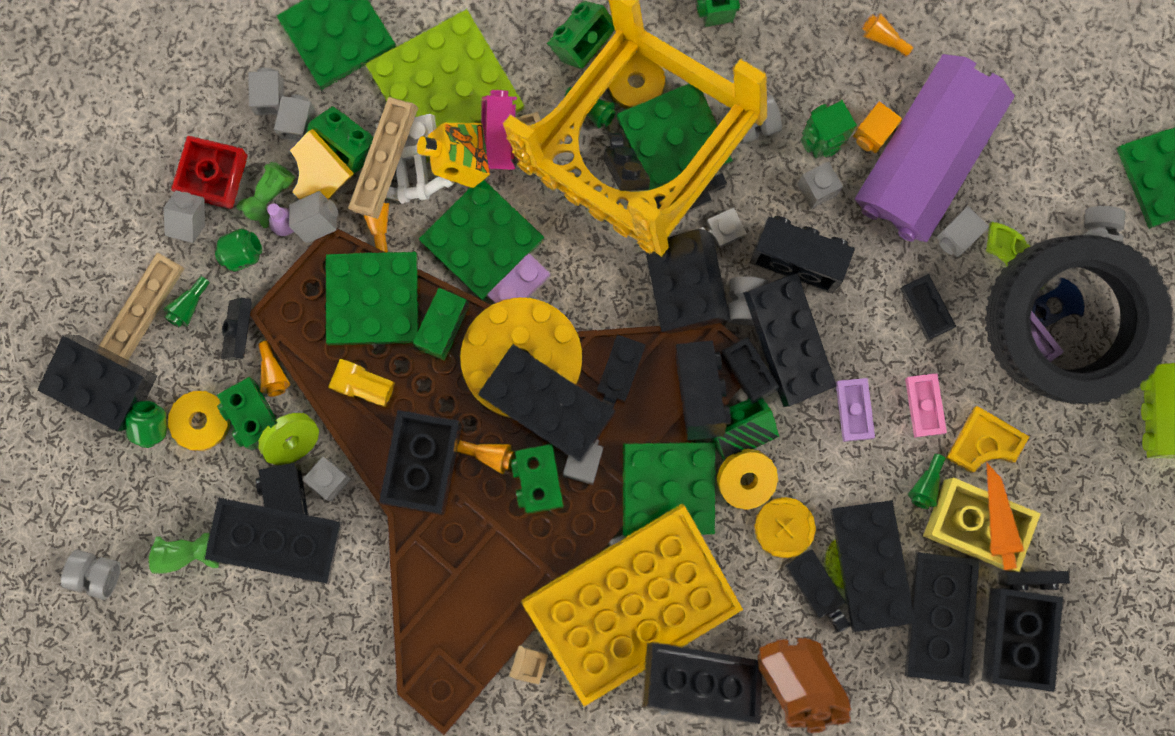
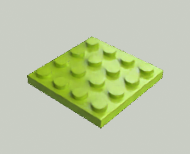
(443, 72)

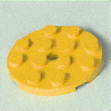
(528, 325)

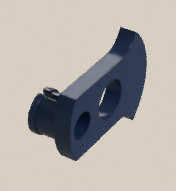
(1070, 298)

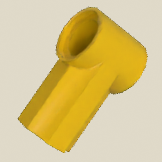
(355, 381)

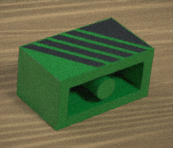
(441, 324)
(749, 428)

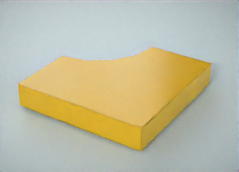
(318, 167)
(986, 439)

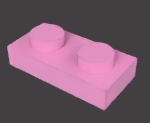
(925, 405)

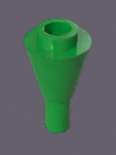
(601, 113)
(182, 308)
(925, 491)

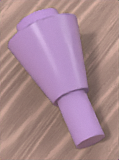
(279, 220)

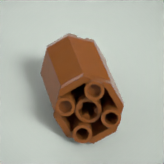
(804, 684)

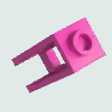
(494, 112)

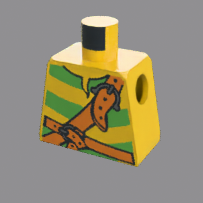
(457, 152)

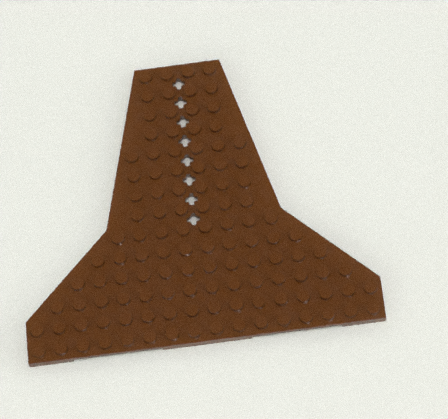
(467, 571)

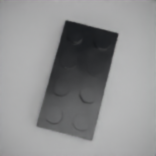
(790, 339)
(546, 403)
(273, 540)
(872, 566)
(944, 617)
(702, 683)

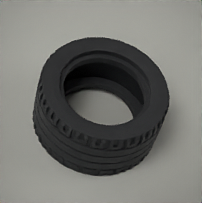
(1142, 332)

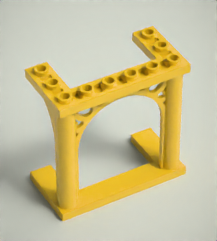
(540, 142)

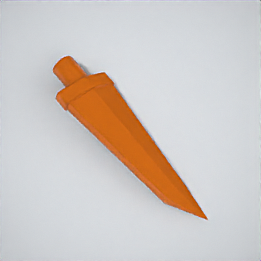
(1003, 529)

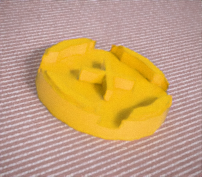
(784, 527)

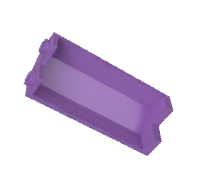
(934, 147)

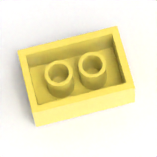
(964, 522)

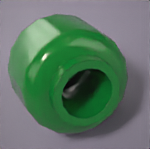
(238, 250)
(146, 424)

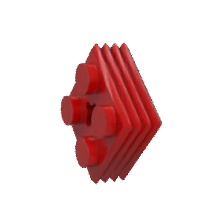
(200, 156)

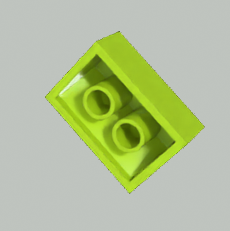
(1159, 412)

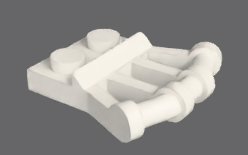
(421, 126)

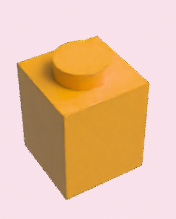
(876, 128)

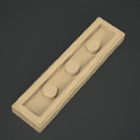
(383, 157)
(142, 306)

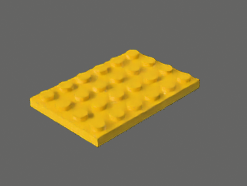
(636, 592)

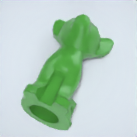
(269, 186)
(174, 555)

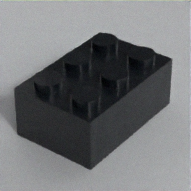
(803, 251)
(688, 283)
(95, 381)
(420, 462)
(1022, 639)

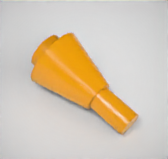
(882, 32)
(378, 227)
(272, 376)
(493, 455)

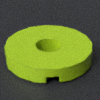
(282, 452)

